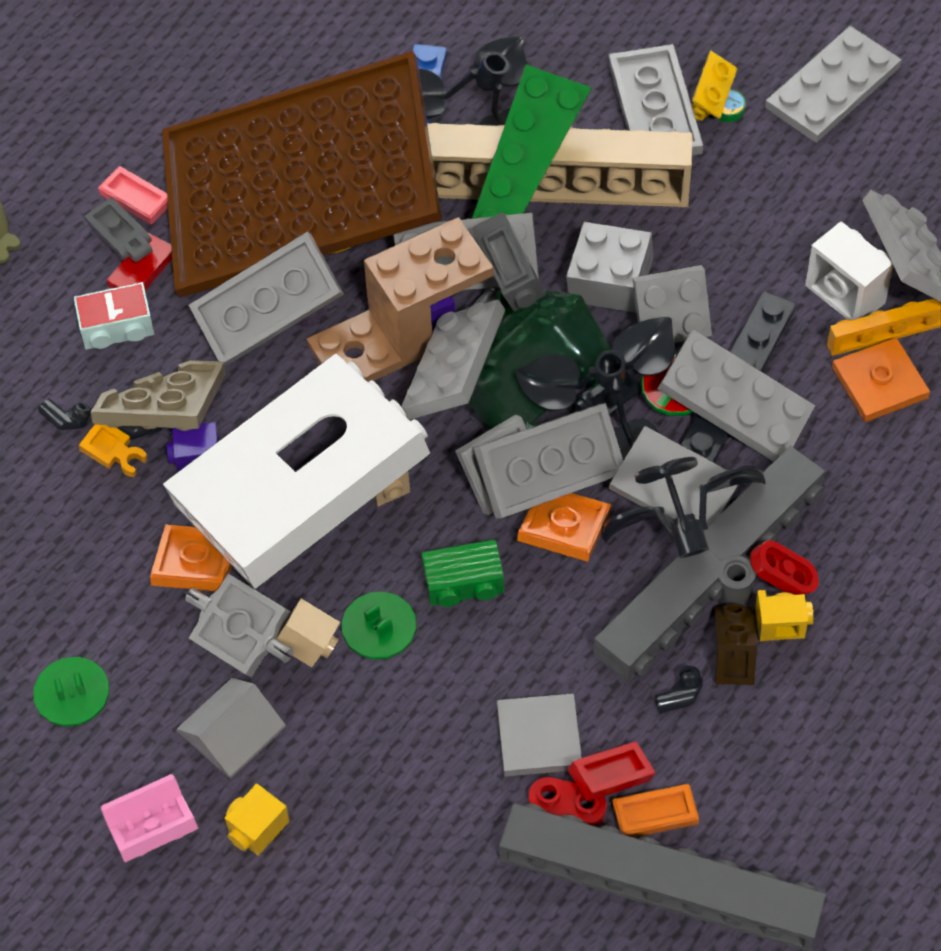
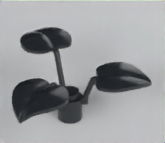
(496, 63)
(555, 377)
(687, 530)

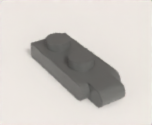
(120, 230)

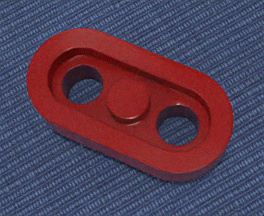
(784, 568)
(566, 800)

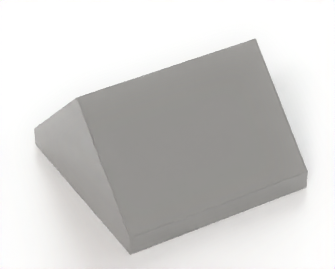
(232, 726)

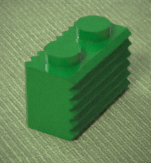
(463, 573)

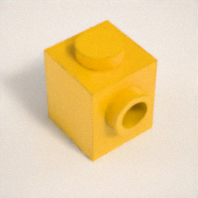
(255, 820)

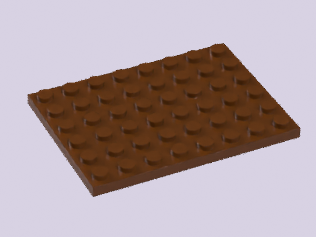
(318, 159)

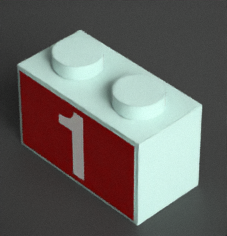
(114, 316)

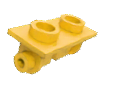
(713, 87)

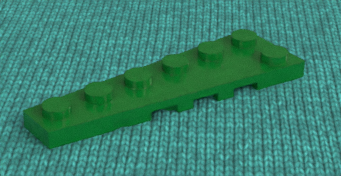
(530, 140)

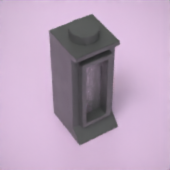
(510, 262)

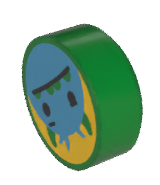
(733, 108)

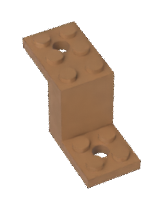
(399, 293)

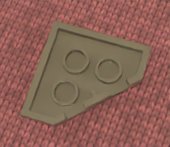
(166, 401)

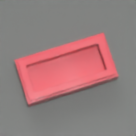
(135, 195)

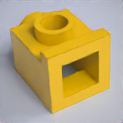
(782, 616)

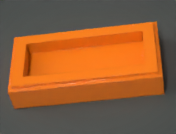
(655, 811)

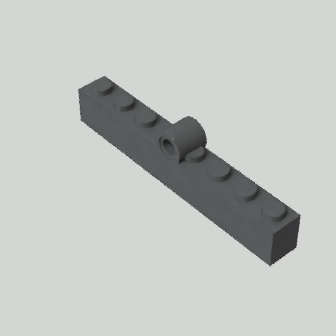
(719, 573)

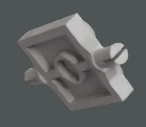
(239, 625)

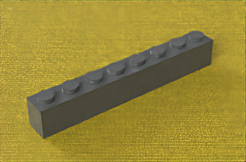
(662, 876)

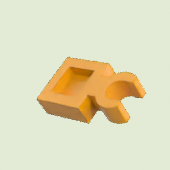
(110, 446)

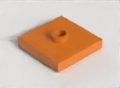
(880, 379)
(566, 525)
(188, 561)

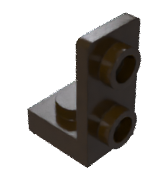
(735, 644)

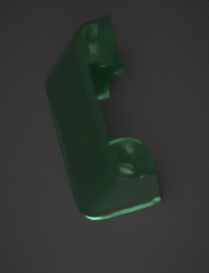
(549, 326)

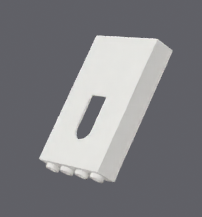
(265, 511)

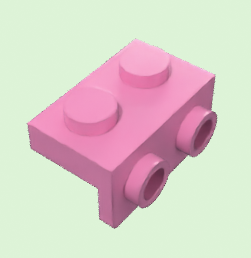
(148, 818)

